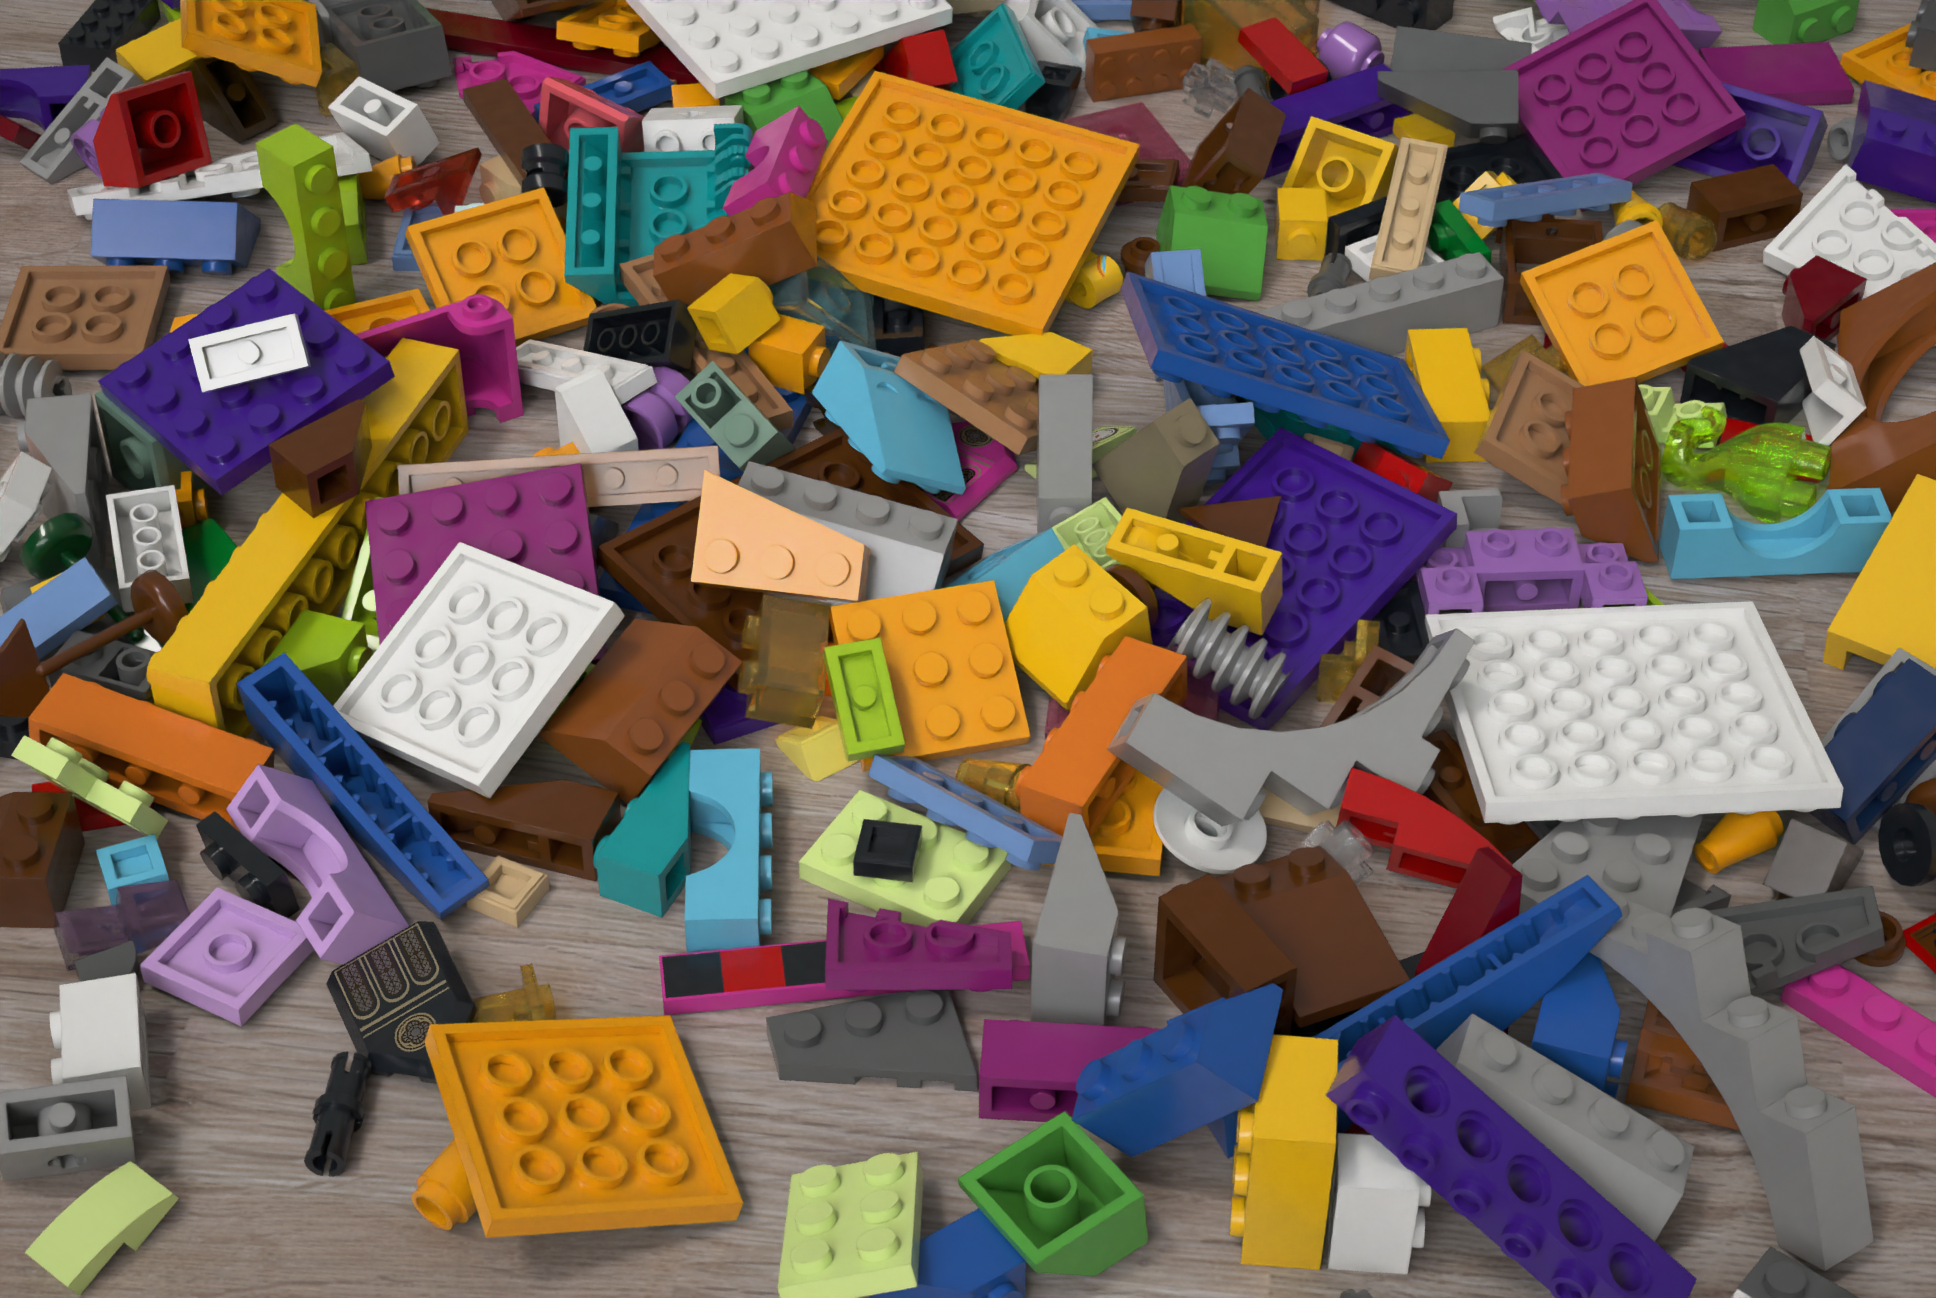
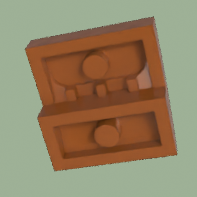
(1672, 1077)

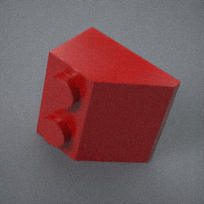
(151, 133)

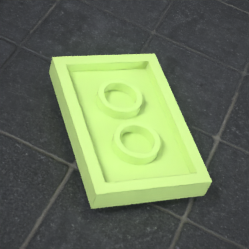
(949, 877)
(853, 1229)

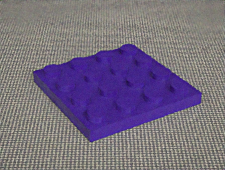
(229, 429)

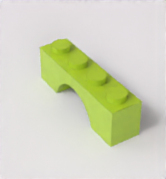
(304, 182)

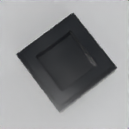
(887, 850)

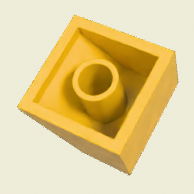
(1344, 163)
(1070, 621)

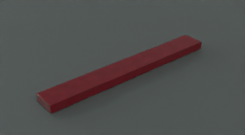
(494, 36)

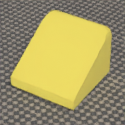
(816, 750)

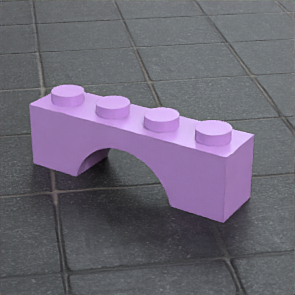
(299, 830)

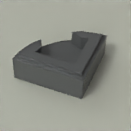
(109, 963)

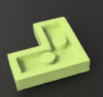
(88, 783)

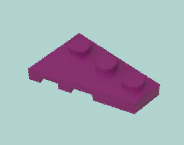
(896, 955)

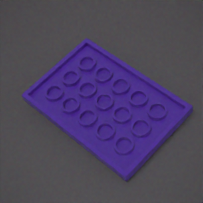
(1344, 551)

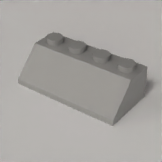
(906, 543)
(1598, 1137)

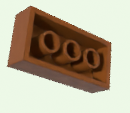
(1140, 62)

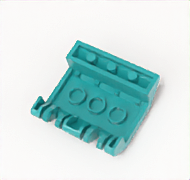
(638, 199)

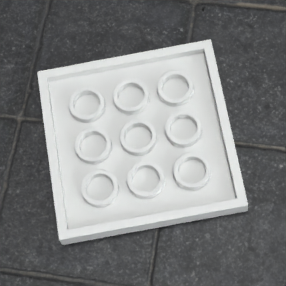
(476, 667)

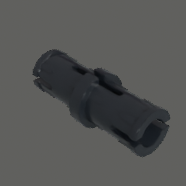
(338, 1114)

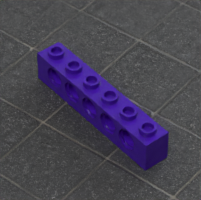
(1498, 1172)

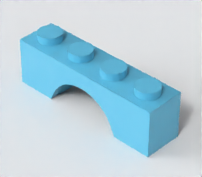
(1831, 537)
(727, 805)

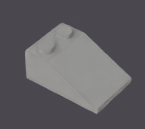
(68, 439)
(1077, 939)

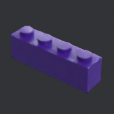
(1343, 101)

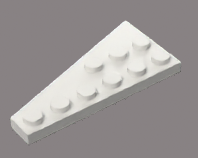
(229, 174)
(1854, 232)

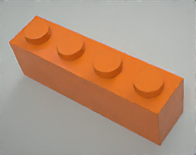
(159, 751)
(1075, 767)

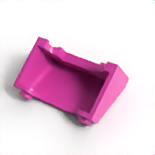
(486, 347)

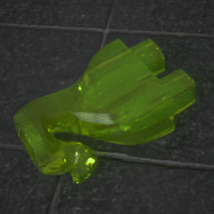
(1752, 467)

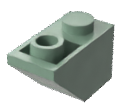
(732, 418)

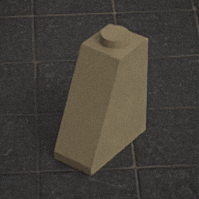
(1162, 464)

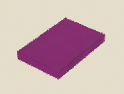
(1791, 72)

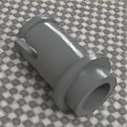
(1252, 78)

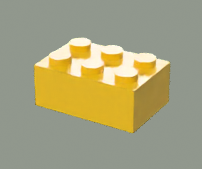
(1286, 1157)

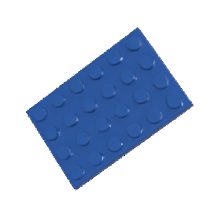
(1282, 367)

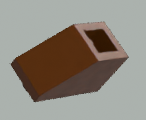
(324, 459)

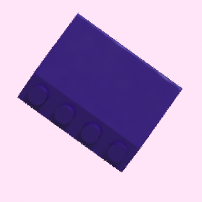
(1895, 141)

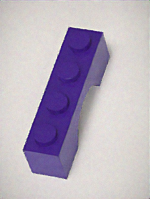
(40, 92)

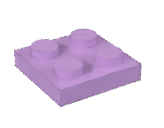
(227, 956)

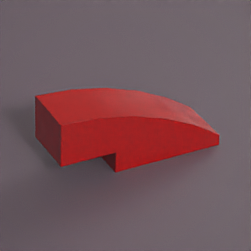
(1421, 834)

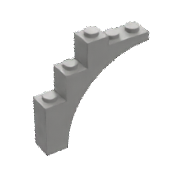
(1225, 766)
(1753, 1052)

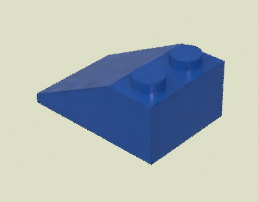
(1581, 1026)

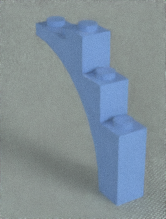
(1225, 416)

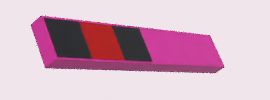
(774, 975)

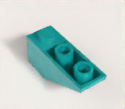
(651, 847)

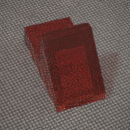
(443, 181)

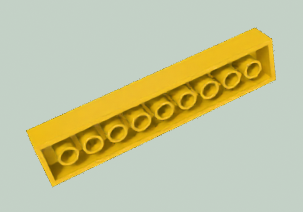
(305, 560)

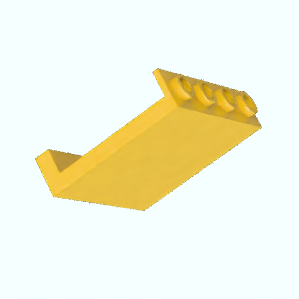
(1895, 591)

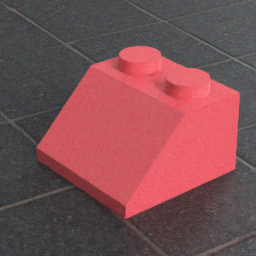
(572, 106)

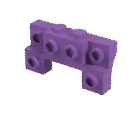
(1696, 26)
(1528, 572)

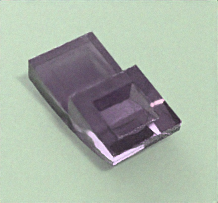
(141, 914)

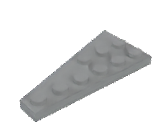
(1626, 858)

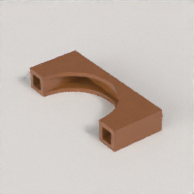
(1882, 342)

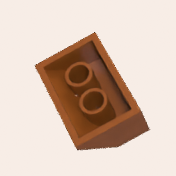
(763, 241)
(1613, 468)
(640, 703)

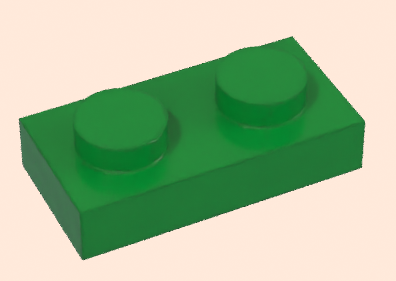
(1453, 235)

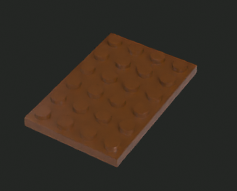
(658, 556)

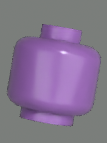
(1349, 49)

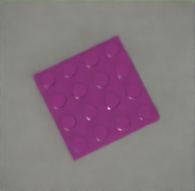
(1622, 96)
(523, 518)

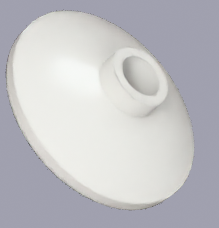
(1204, 842)

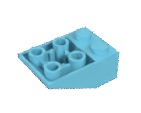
(890, 419)

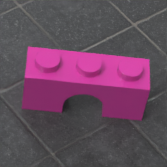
(783, 161)

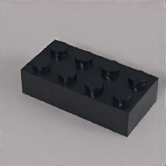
(105, 28)
(645, 334)

